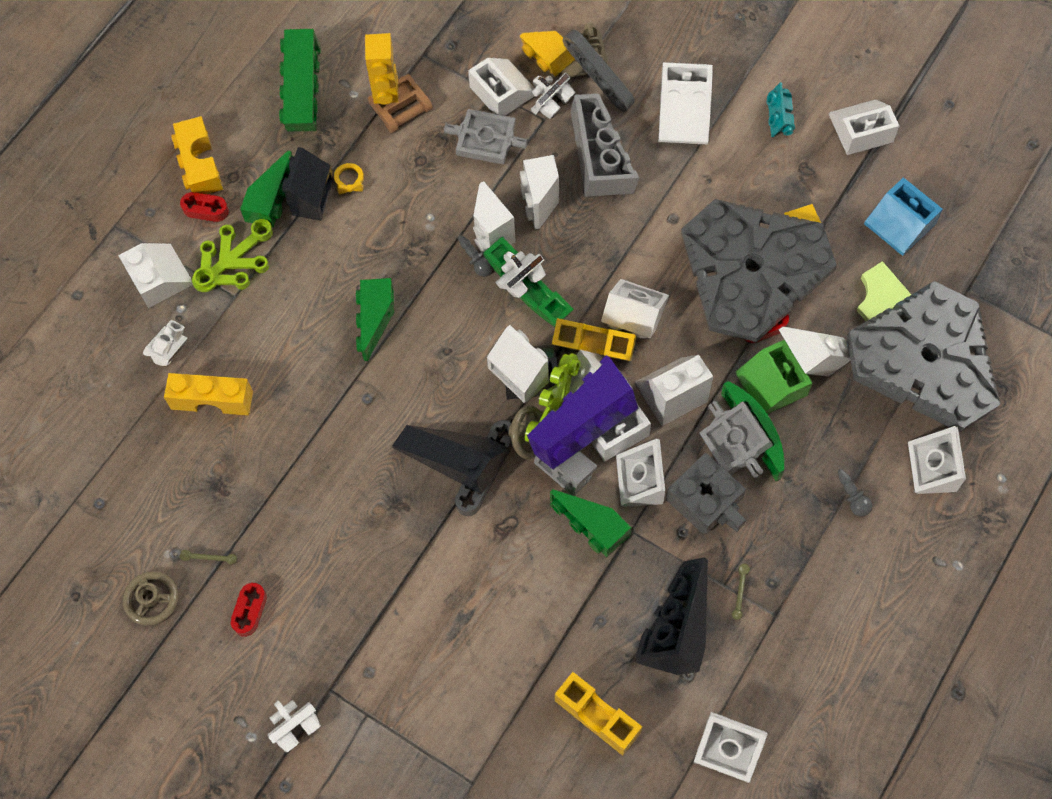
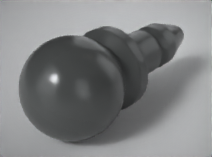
(481, 264)
(860, 504)

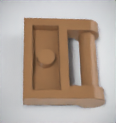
(407, 93)

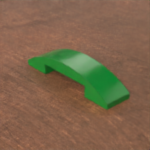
(538, 296)
(774, 455)

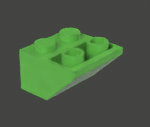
(774, 377)

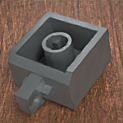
(710, 509)

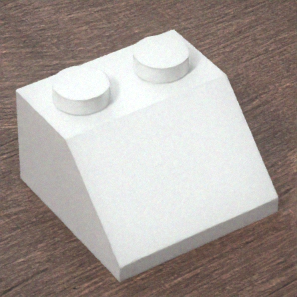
(491, 219)
(155, 271)
(634, 308)
(816, 351)

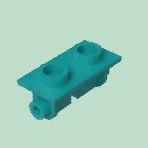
(778, 102)

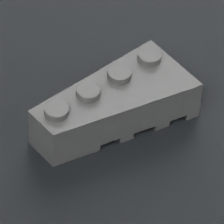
(601, 156)

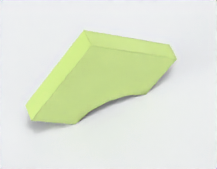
(882, 291)

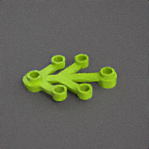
(231, 259)
(553, 397)

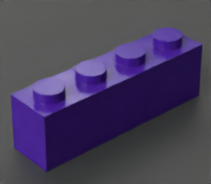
(584, 415)

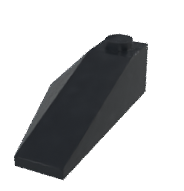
(459, 456)
(679, 632)

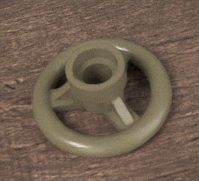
(518, 429)
(148, 588)

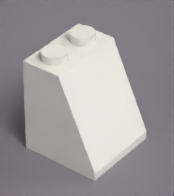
(676, 388)

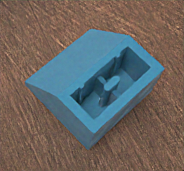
(903, 216)

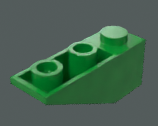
(266, 195)
(376, 311)
(597, 522)

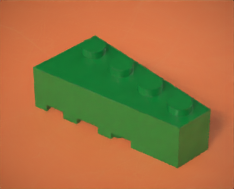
(300, 80)

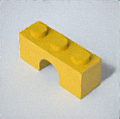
(381, 68)
(192, 140)
(594, 339)
(188, 391)
(586, 706)

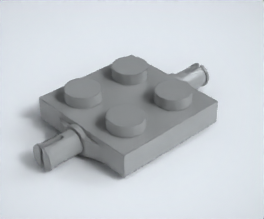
(485, 136)
(735, 438)

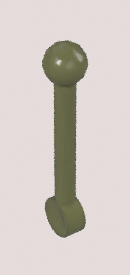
(186, 555)
(743, 571)

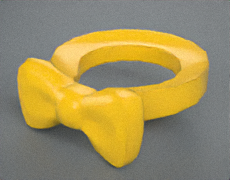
(357, 186)

